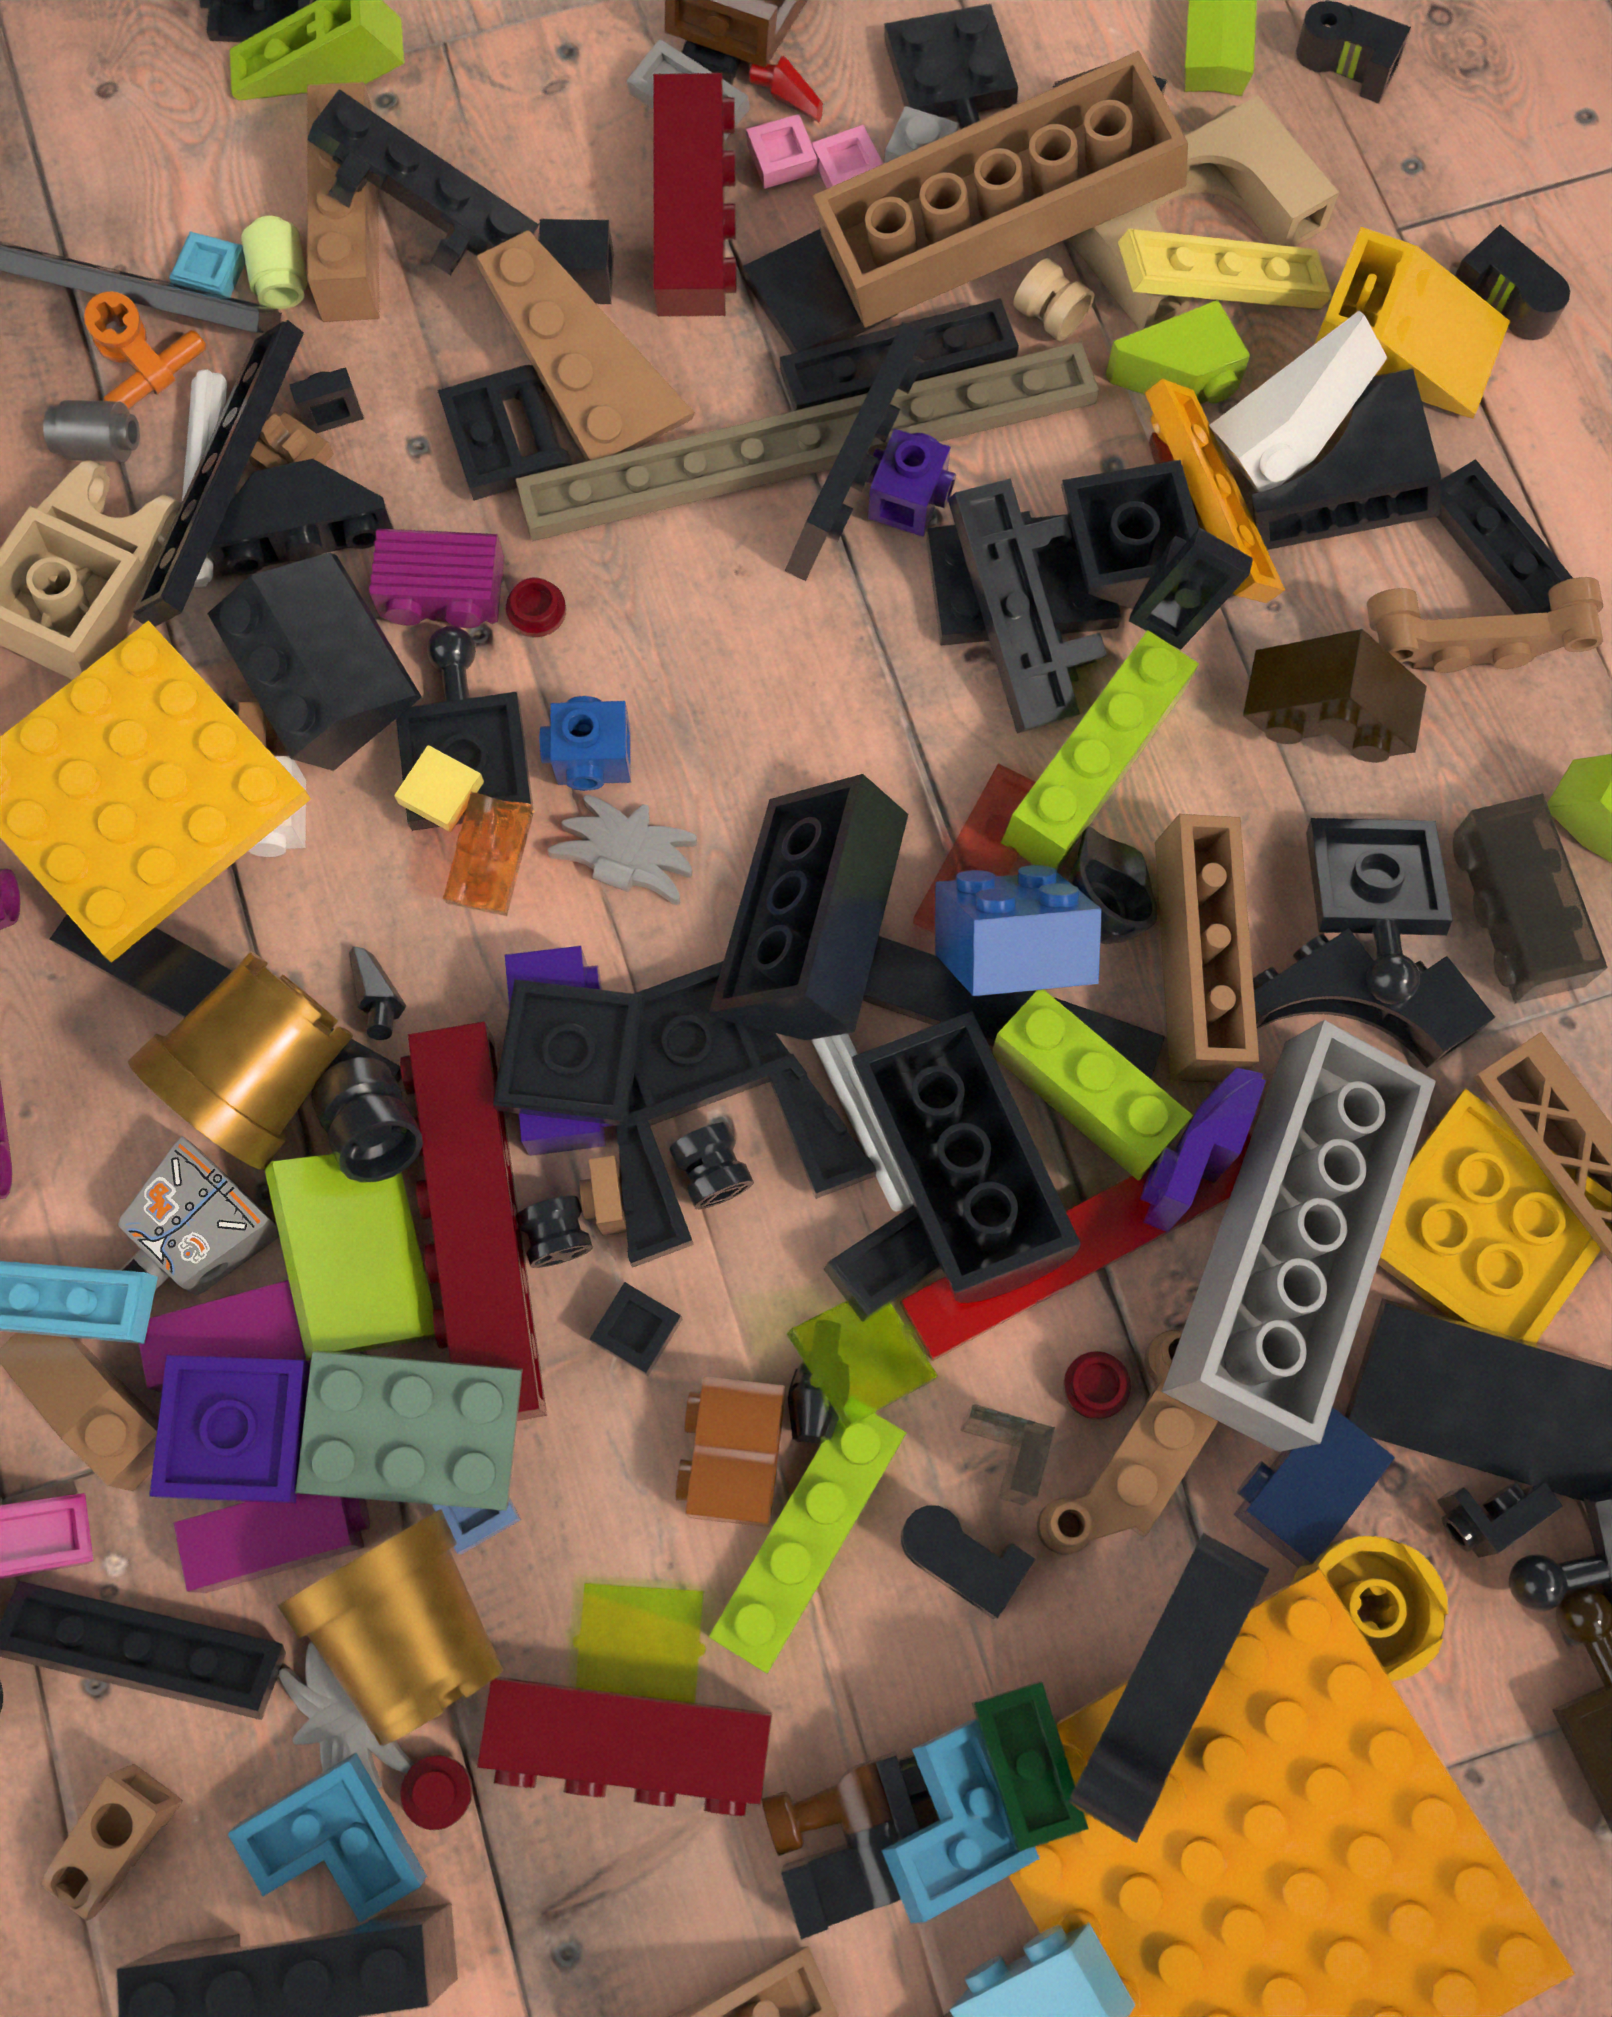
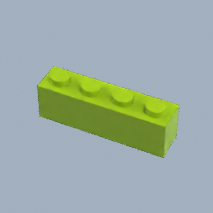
(1099, 752)

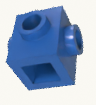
(587, 743)

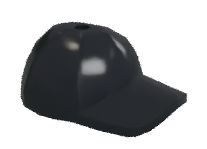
(1118, 883)

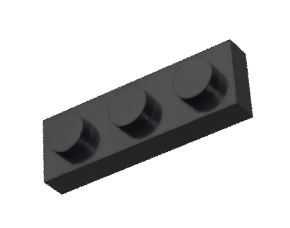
(1499, 540)

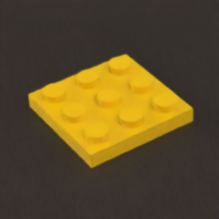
(1486, 1226)

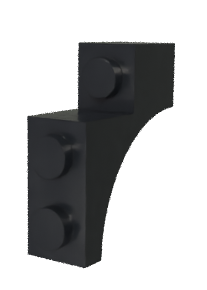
(1333, 982)

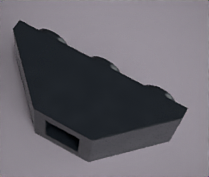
(294, 516)

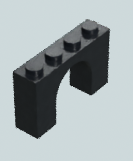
(366, 1970)

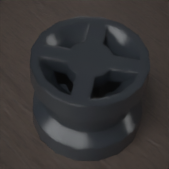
(554, 1231)

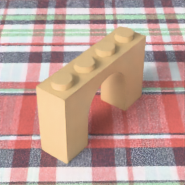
(1235, 156)

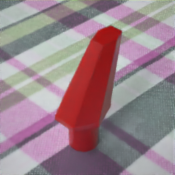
(788, 87)

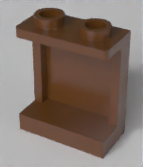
(734, 27)

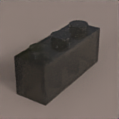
(1528, 899)

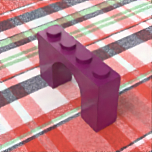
(251, 1536)

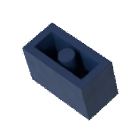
(1312, 1490)

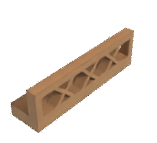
(1574, 1114)

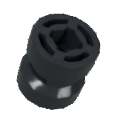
(711, 1165)

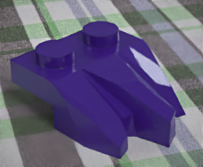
(1205, 1149)

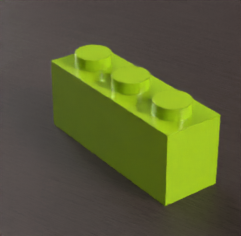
(1090, 1083)

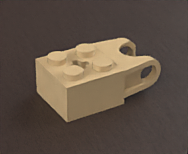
(77, 573)

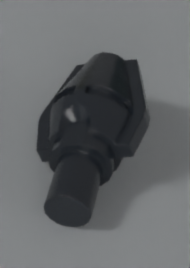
(809, 1409)

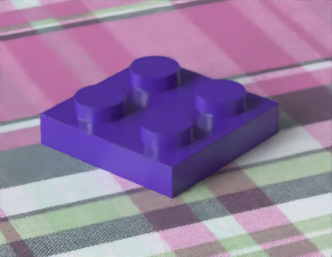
(230, 1429)

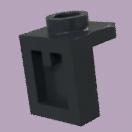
(1510, 1516)

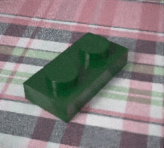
(1029, 1766)

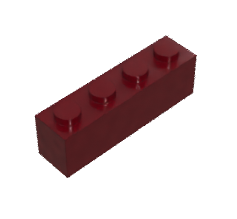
(690, 194)
(625, 1742)

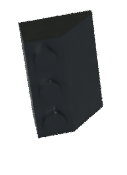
(314, 659)

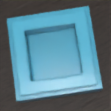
(209, 264)

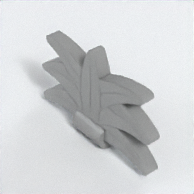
(626, 849)
(336, 1720)

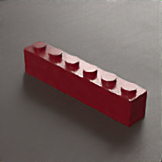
(472, 1207)

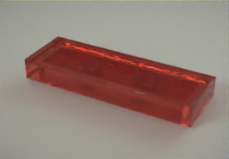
(981, 837)

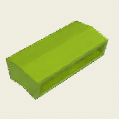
(1220, 45)

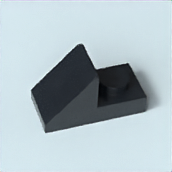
(1189, 586)

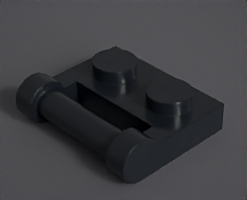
(486, 436)

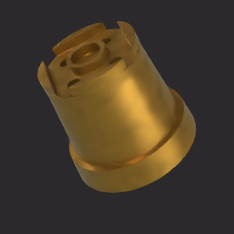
(243, 1060)
(398, 1630)

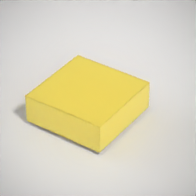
(438, 788)

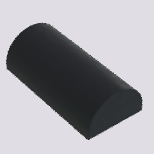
(967, 1159)

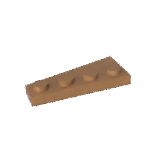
(584, 361)

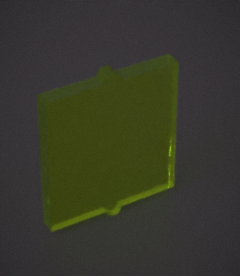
(861, 1362)
(640, 1641)

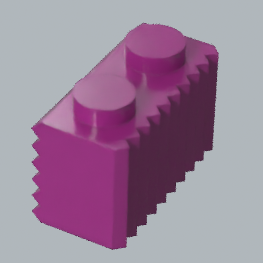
(437, 577)

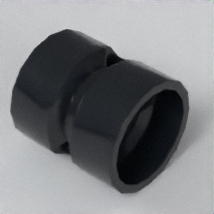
(366, 1120)

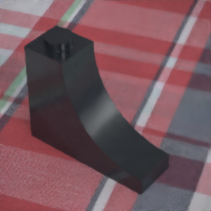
(1371, 479)

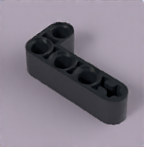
(1168, 1688)

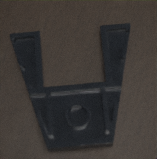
(693, 1061)

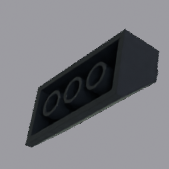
(812, 911)

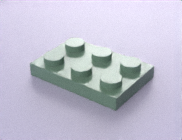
(409, 1430)

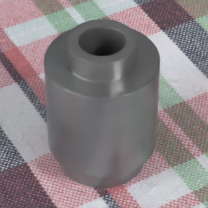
(91, 430)

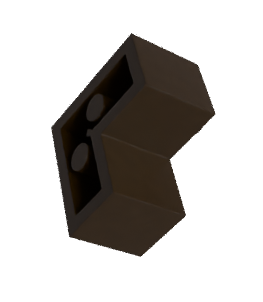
(1340, 689)

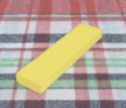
(1224, 269)

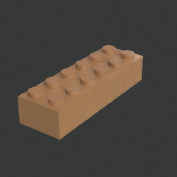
(1003, 188)

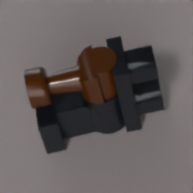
(854, 1878)

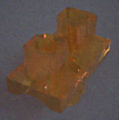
(488, 854)

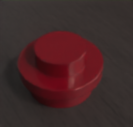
(536, 607)
(1097, 1385)
(436, 1792)

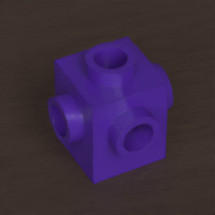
(909, 481)

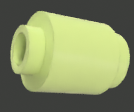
(274, 262)

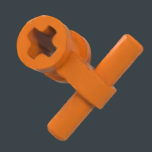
(152, 370)

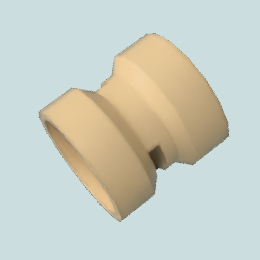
(1053, 299)

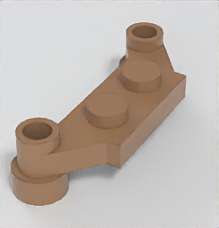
(1485, 640)
(1141, 1469)

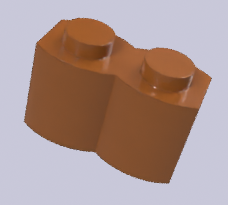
(733, 1451)

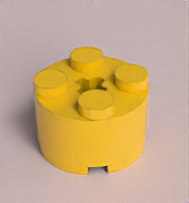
(1407, 1594)

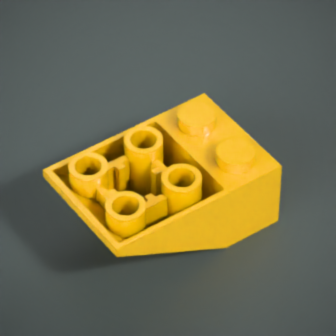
(1420, 320)

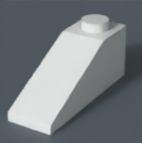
(1301, 406)

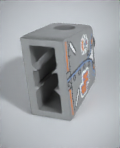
(193, 1222)

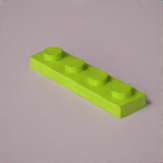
(806, 1540)

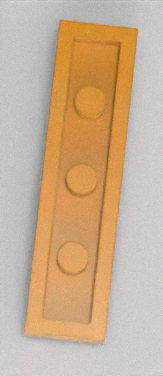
(1219, 503)

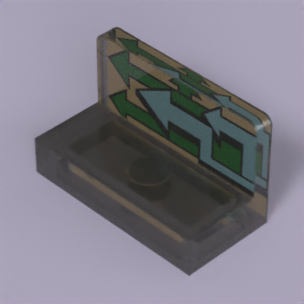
(1028, 1451)

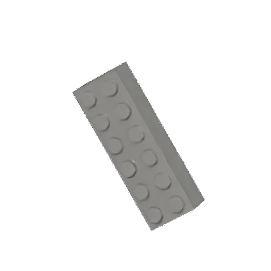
(1300, 1239)

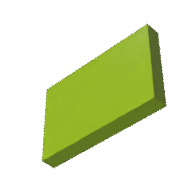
(349, 1257)

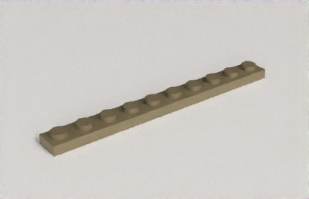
(799, 442)

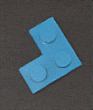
(336, 1821)
(971, 1840)

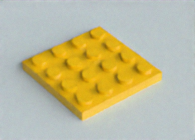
(136, 790)

